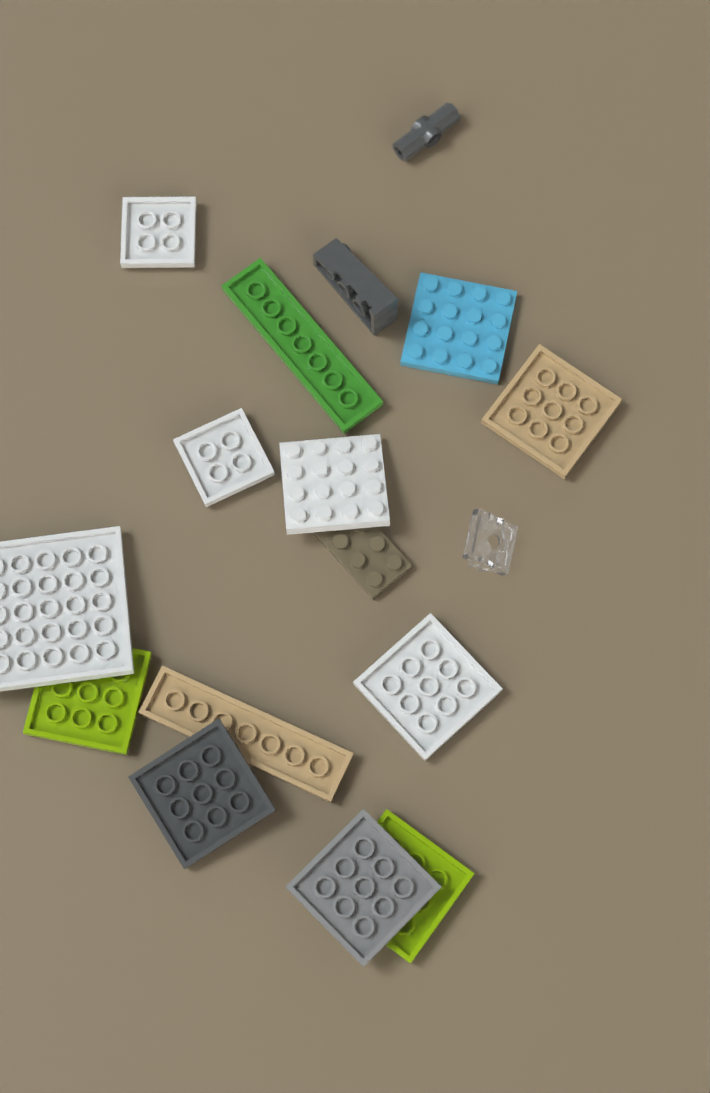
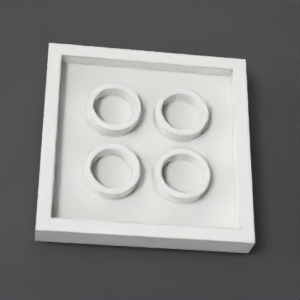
(158, 232)
(223, 457)

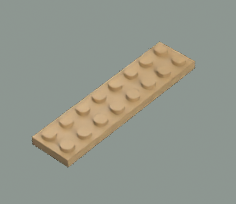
(262, 738)

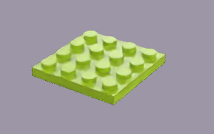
(91, 711)
(442, 867)

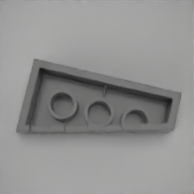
(357, 286)

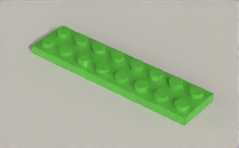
(302, 345)

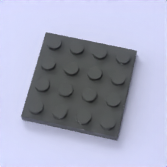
(202, 793)

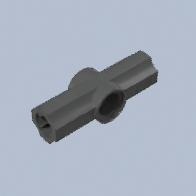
(426, 131)

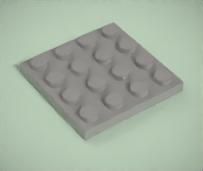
(363, 887)

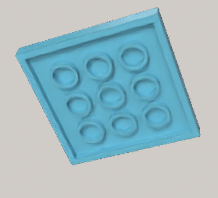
(458, 328)

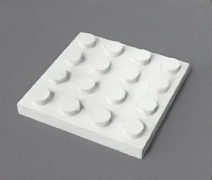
(334, 484)
(427, 686)

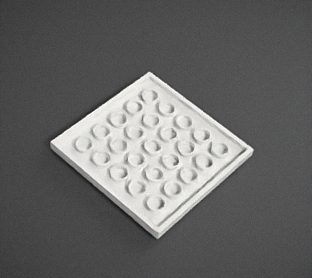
(63, 609)

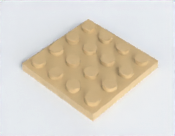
(551, 411)

